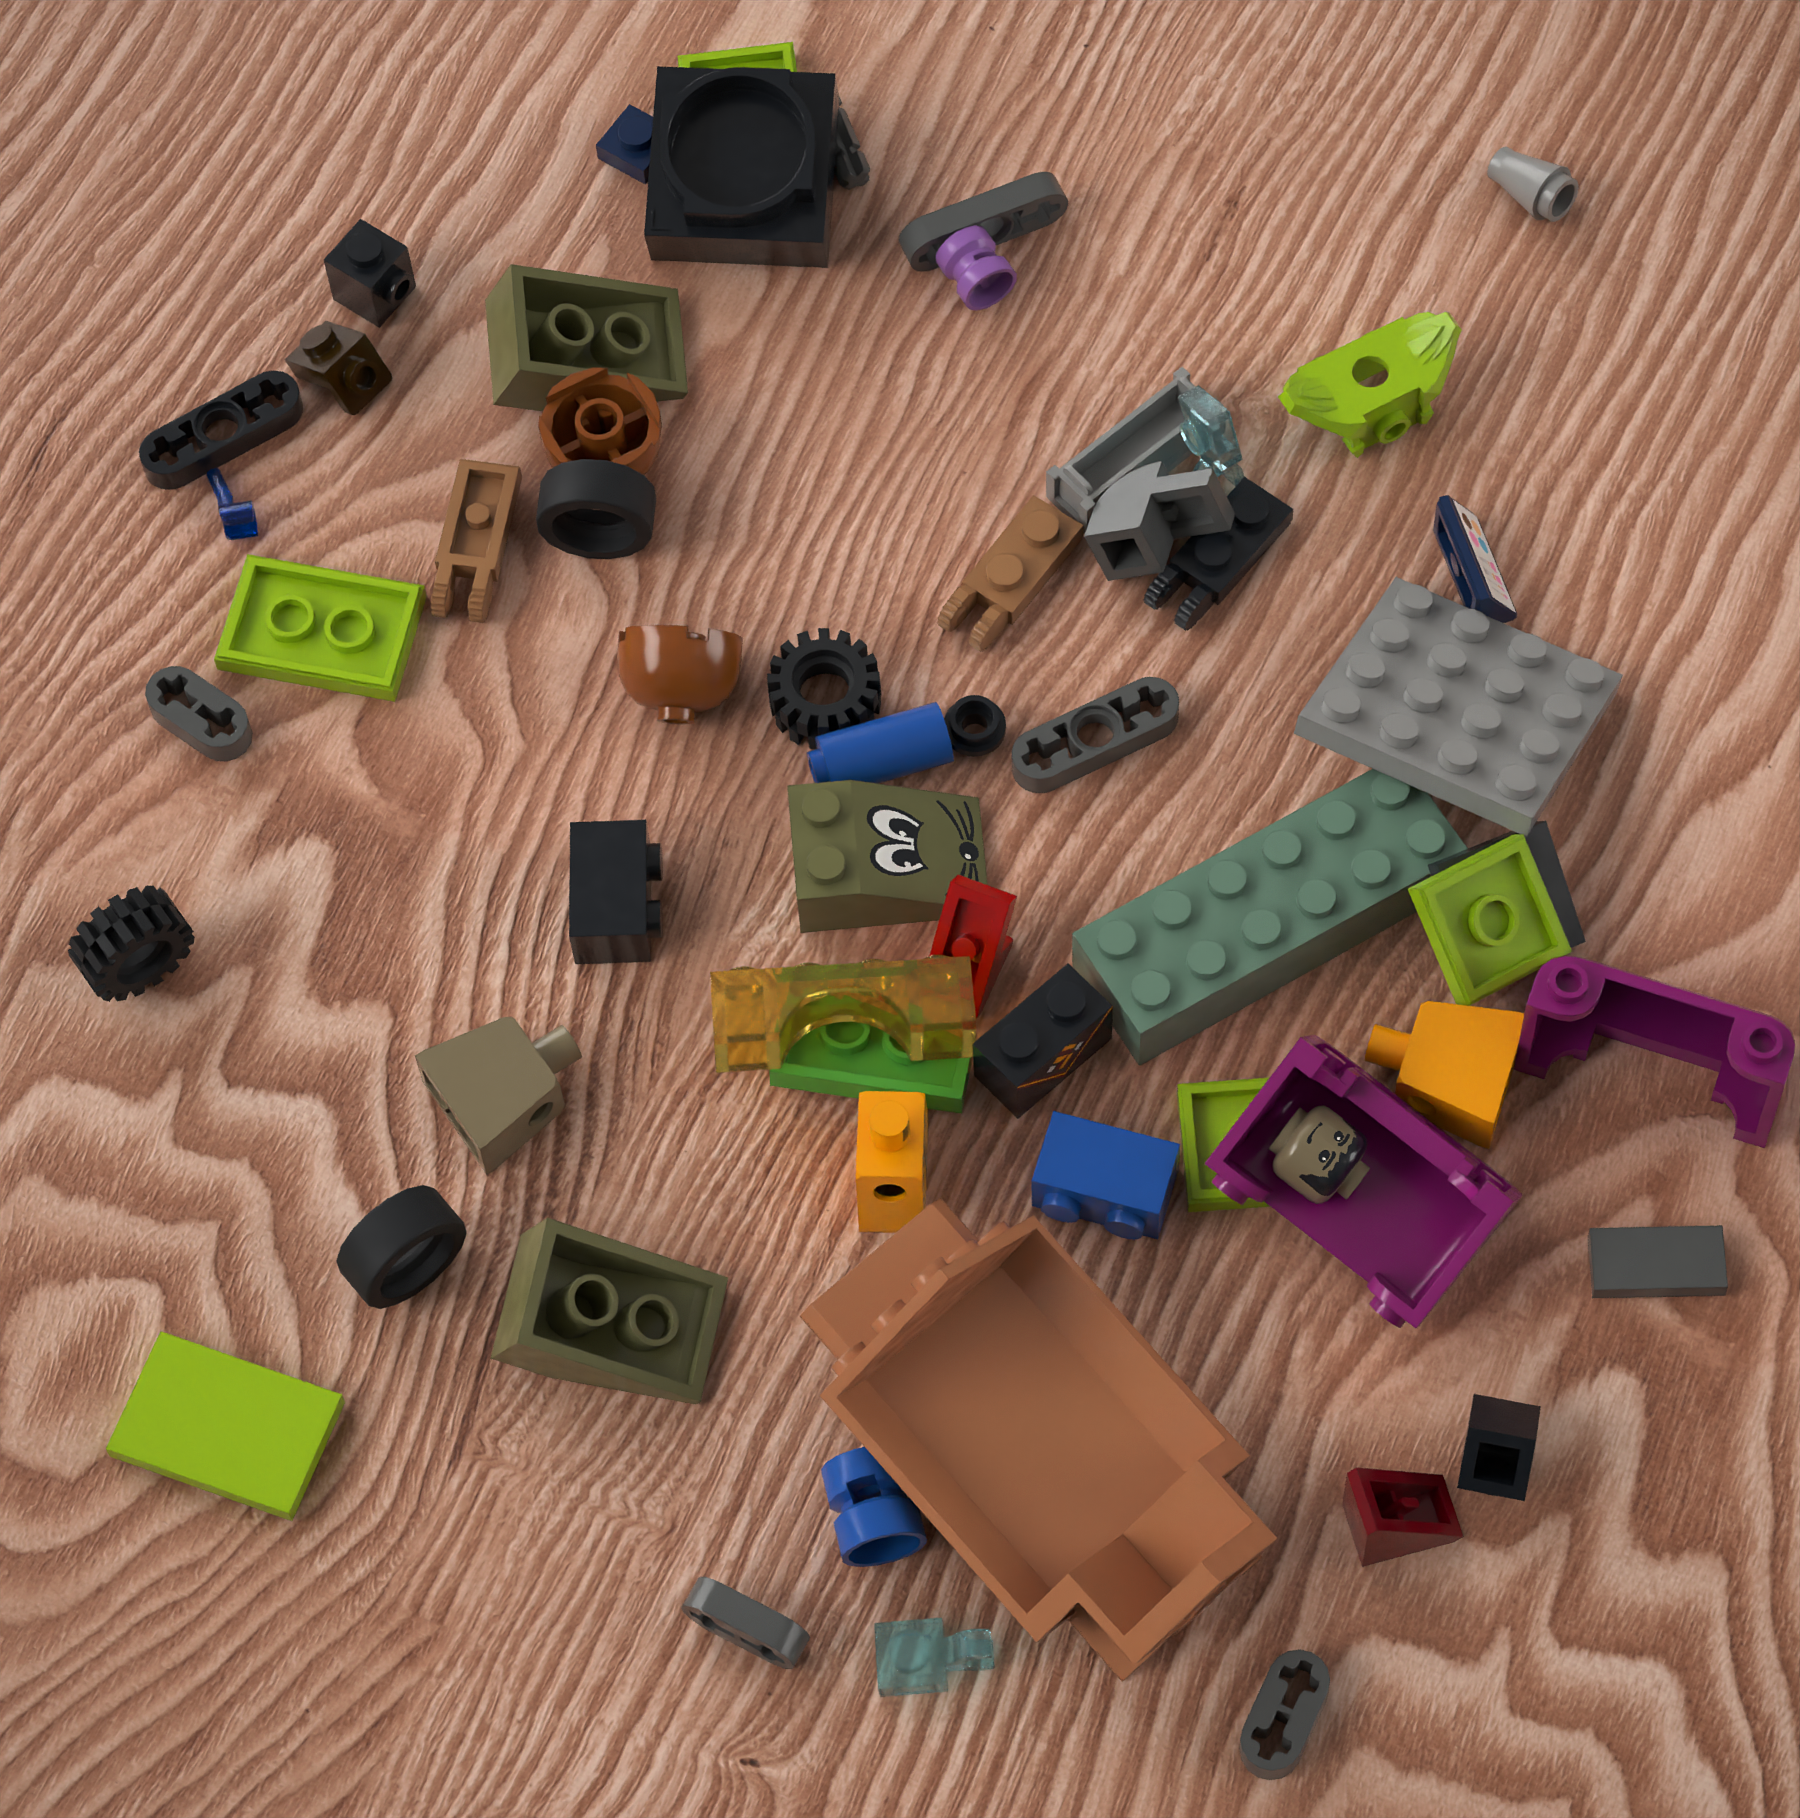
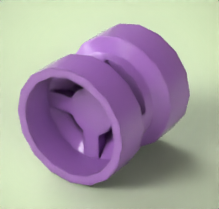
(979, 272)

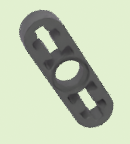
(1003, 212)
(1104, 710)

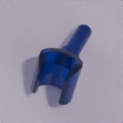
(237, 518)

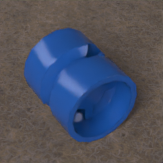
(875, 1516)

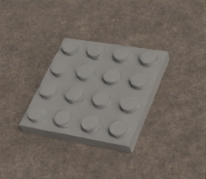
(1459, 705)

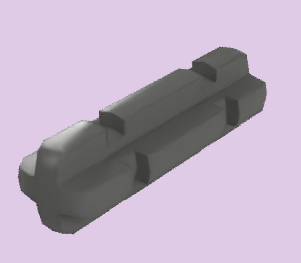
(851, 164)

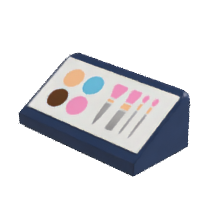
(1471, 561)

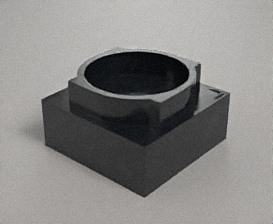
(742, 166)

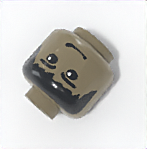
(1320, 1154)

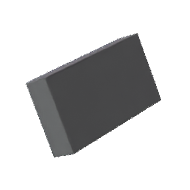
(1657, 1261)

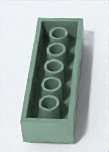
(1263, 911)

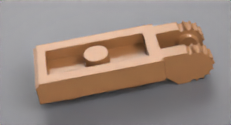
(475, 534)
(1012, 571)

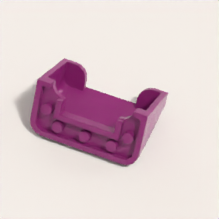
(1586, 998)
(1413, 1213)

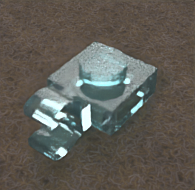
(1211, 434)
(917, 1655)

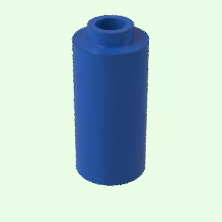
(883, 747)

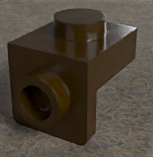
(342, 363)

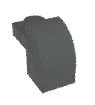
(1149, 509)

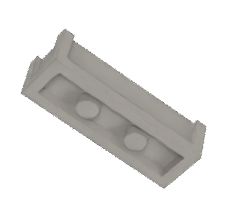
(1138, 440)

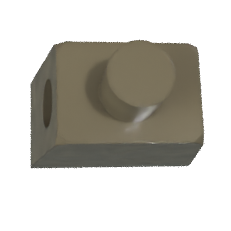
(498, 1085)

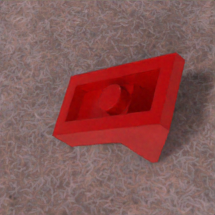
(976, 926)

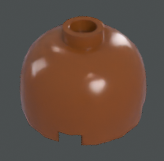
(601, 420)
(678, 669)

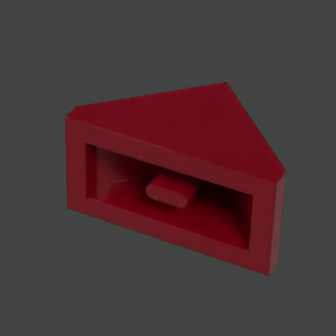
(1398, 1513)

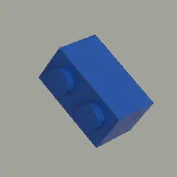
(1105, 1176)

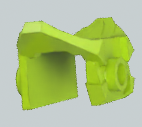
(1417, 361)

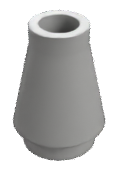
(1536, 184)

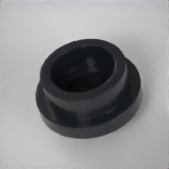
(975, 710)

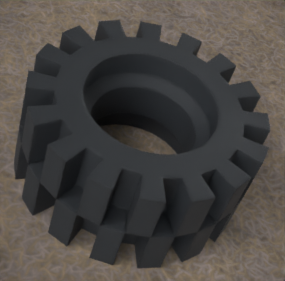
(818, 658)
(131, 943)

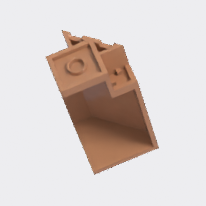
(1038, 1432)

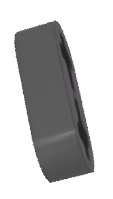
(192, 723)
(745, 1622)
(1299, 1721)

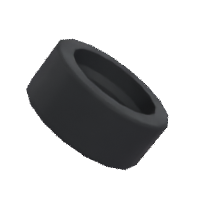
(619, 492)
(401, 1246)

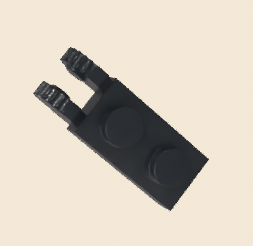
(1219, 560)

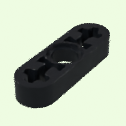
(213, 454)

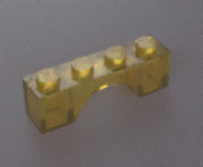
(916, 1002)

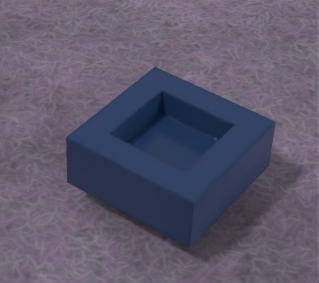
(628, 144)

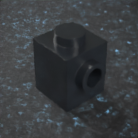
(370, 273)
(1499, 1447)

